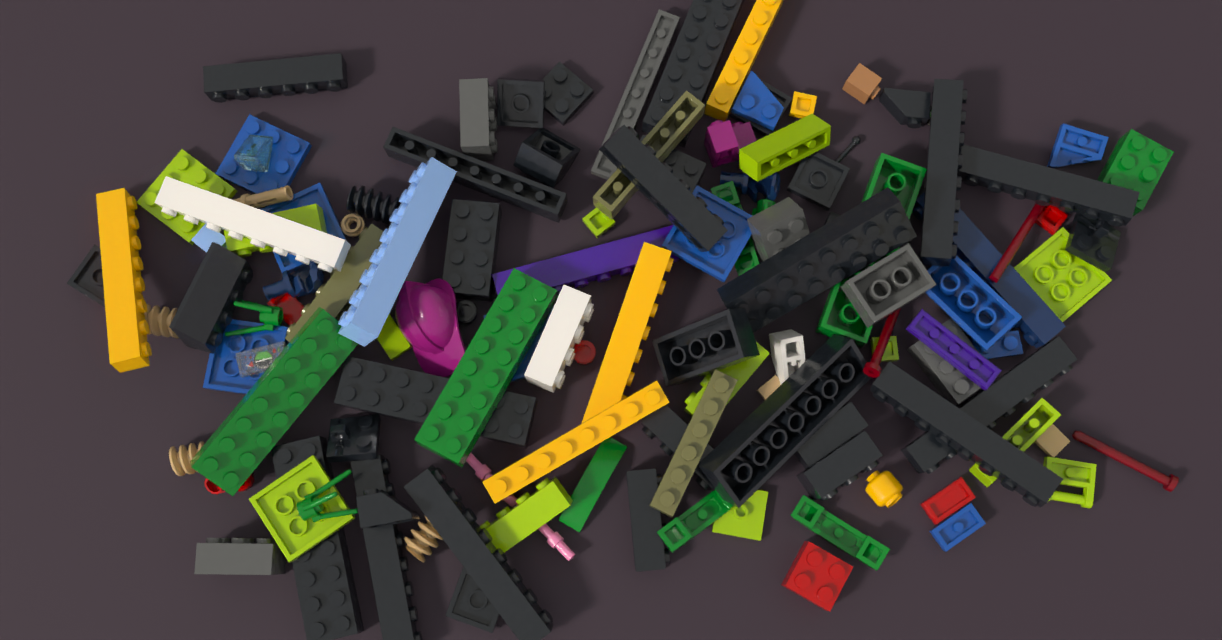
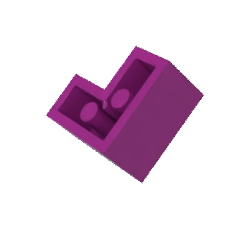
(725, 140)

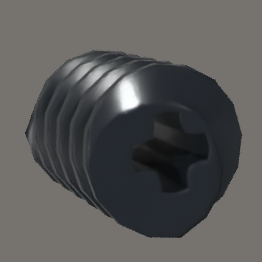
(370, 205)

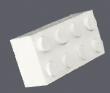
(558, 339)

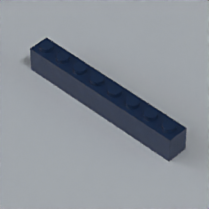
(1038, 321)

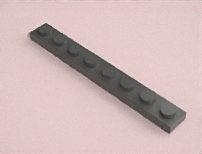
(639, 84)

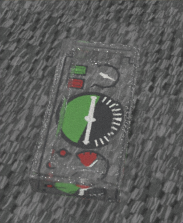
(258, 359)

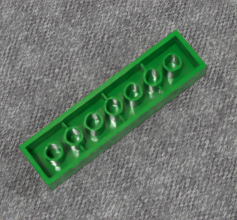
(905, 182)
(487, 368)
(273, 403)

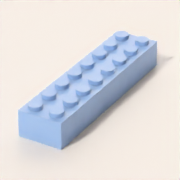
(396, 253)

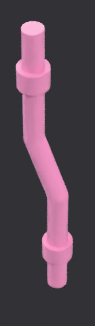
(555, 540)

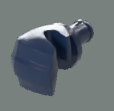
(768, 186)
(299, 284)

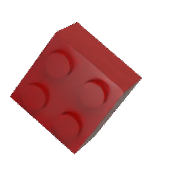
(817, 575)

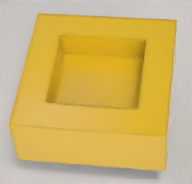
(802, 105)

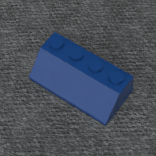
(972, 303)

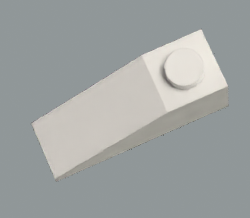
(786, 352)

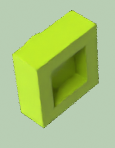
(598, 222)
(891, 351)

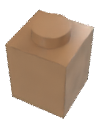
(862, 84)

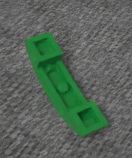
(748, 257)
(592, 483)
(694, 521)
(839, 533)

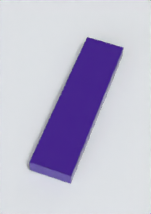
(953, 349)

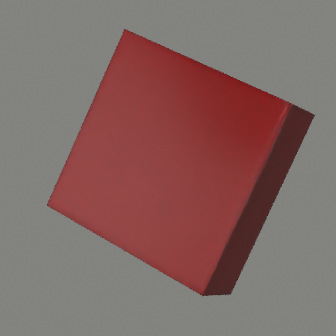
(1051, 219)

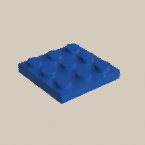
(285, 159)
(309, 196)
(724, 254)
(222, 366)

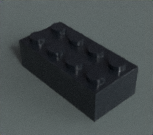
(472, 248)
(706, 346)

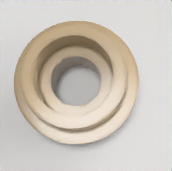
(348, 220)

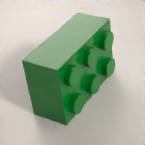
(1136, 165)

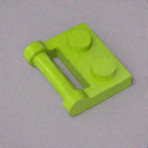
(1073, 474)

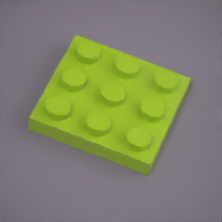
(190, 171)
(1061, 277)
(279, 511)

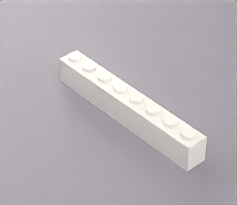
(253, 224)

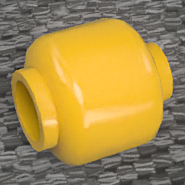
(884, 488)

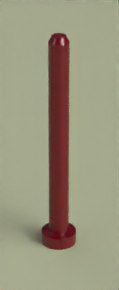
(872, 368)
(1169, 482)

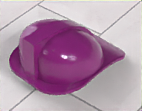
(430, 323)

